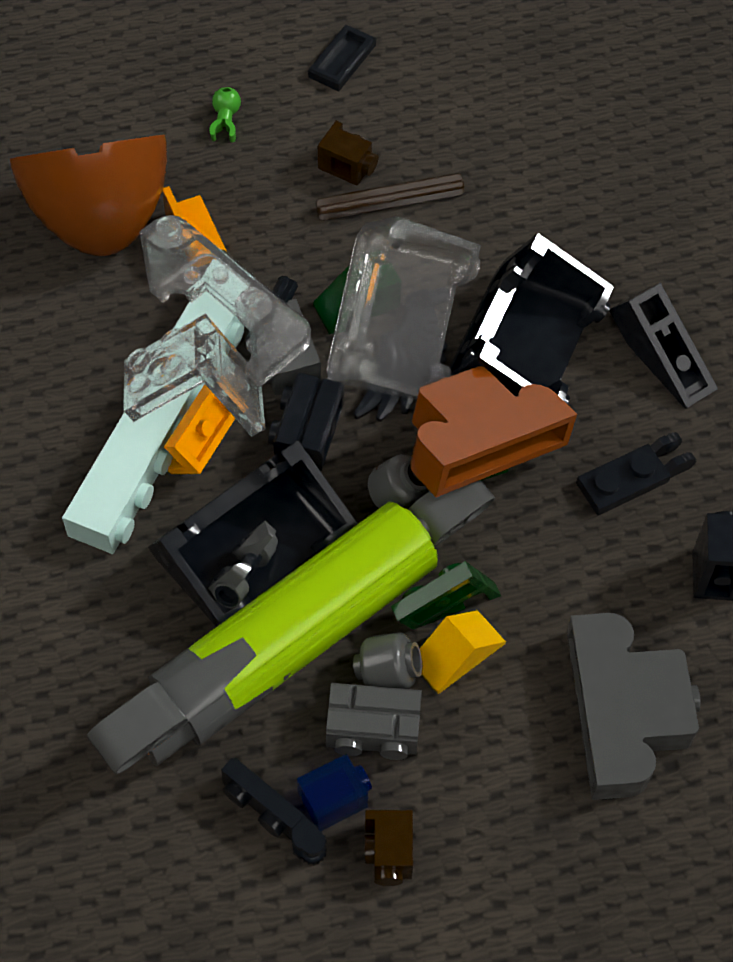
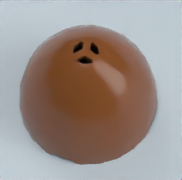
(95, 198)

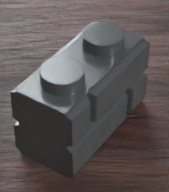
(373, 720)

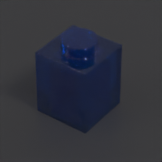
(334, 792)

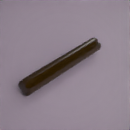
(389, 196)

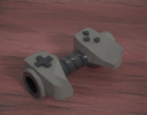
(253, 551)

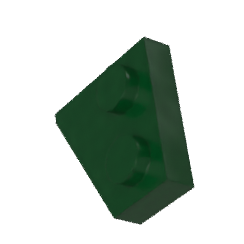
(443, 595)

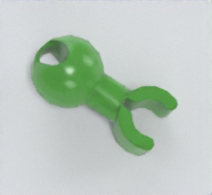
(226, 103)

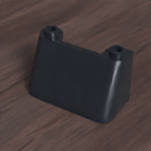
(533, 318)
(284, 493)

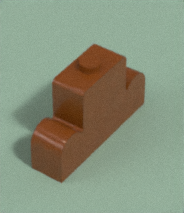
(479, 428)

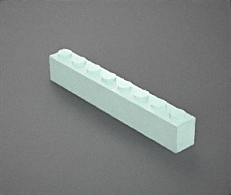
(136, 454)

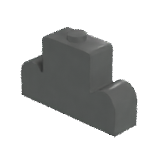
(627, 703)

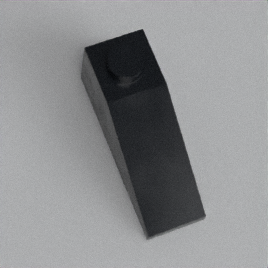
(663, 344)

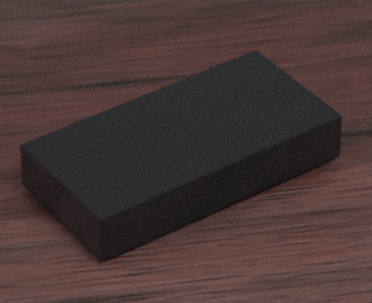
(342, 57)

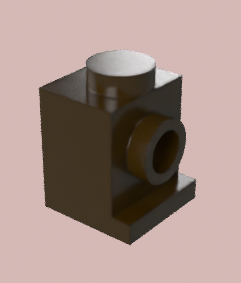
(346, 155)
(390, 846)

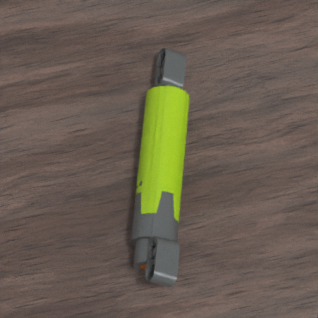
(284, 628)

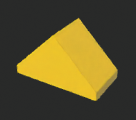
(457, 648)

